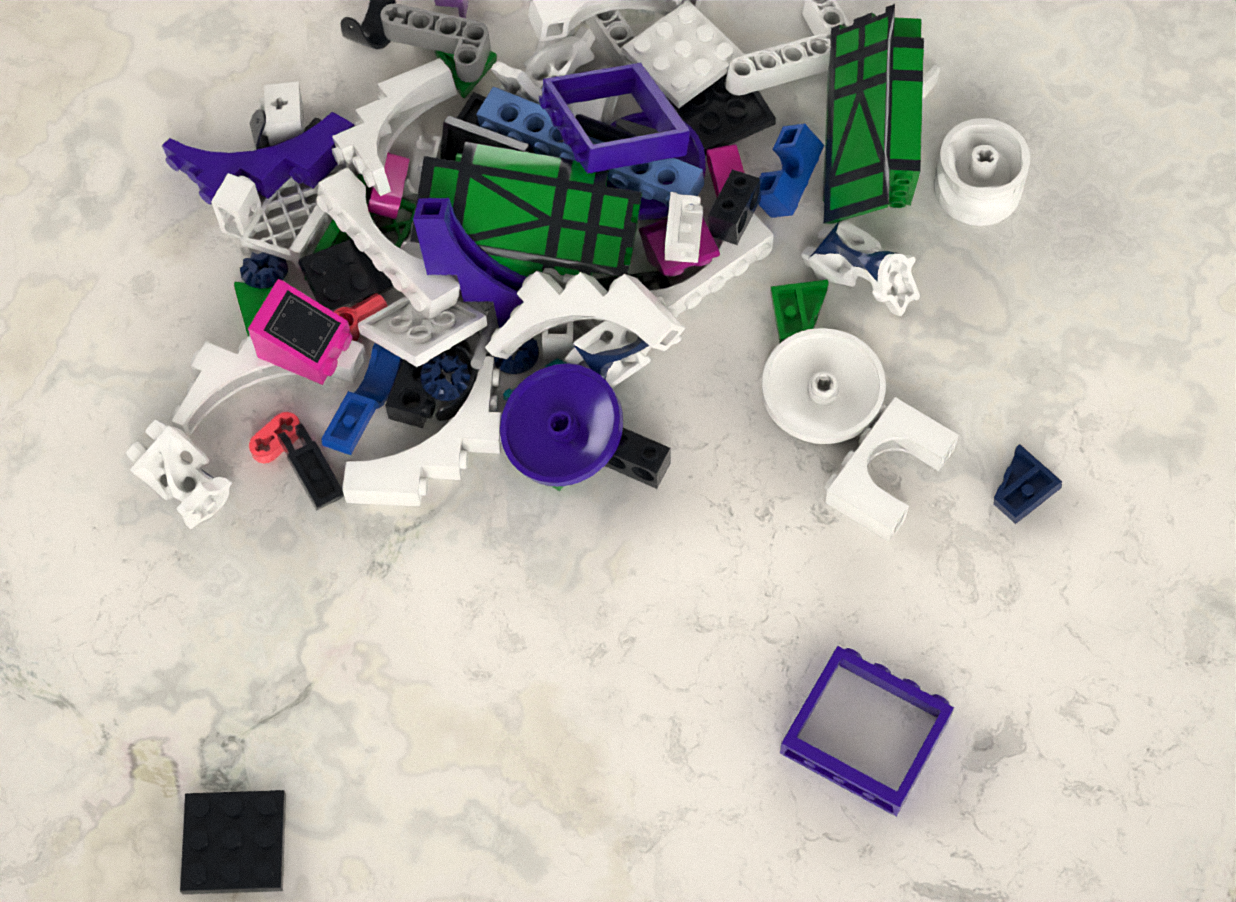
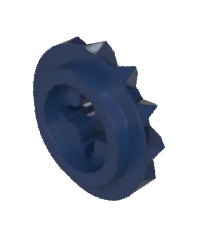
(267, 276)
(523, 360)
(442, 388)

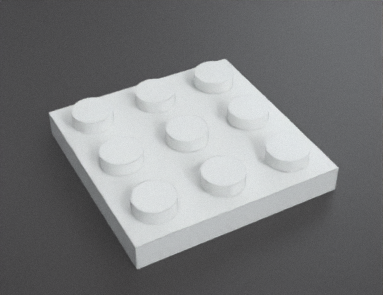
(683, 53)
(414, 336)

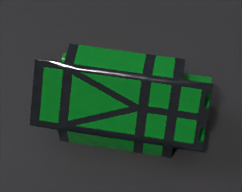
(873, 115)
(536, 210)

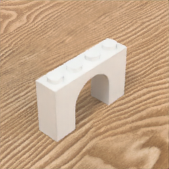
(897, 429)

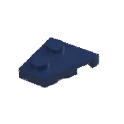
(1025, 486)

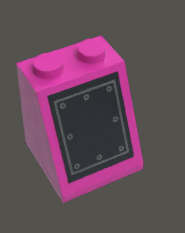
(299, 333)

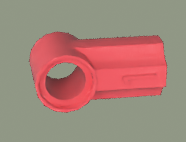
(360, 312)

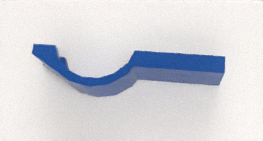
(360, 406)

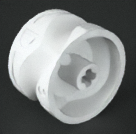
(981, 171)

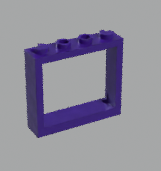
(597, 84)
(845, 775)

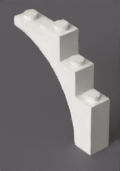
(382, 121)
(585, 299)
(224, 373)
(405, 476)

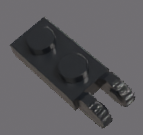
(311, 469)

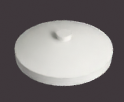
(823, 386)

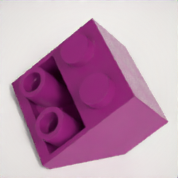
(653, 241)

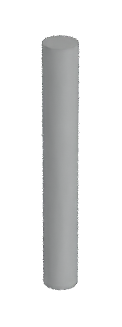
(485, 337)

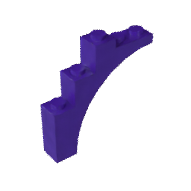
(303, 158)
(451, 251)

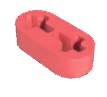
(268, 436)

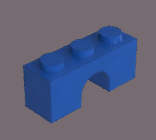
(799, 154)

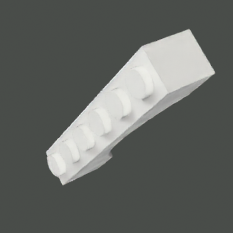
(559, 17)
(345, 201)
(733, 260)

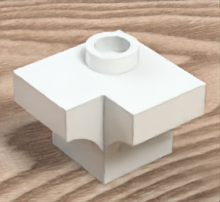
(559, 340)

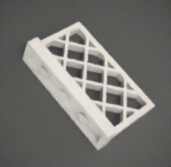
(308, 233)

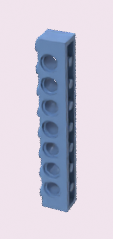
(529, 116)

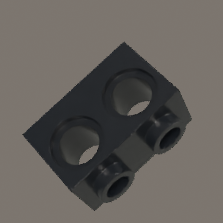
(734, 207)
(407, 390)
(641, 458)

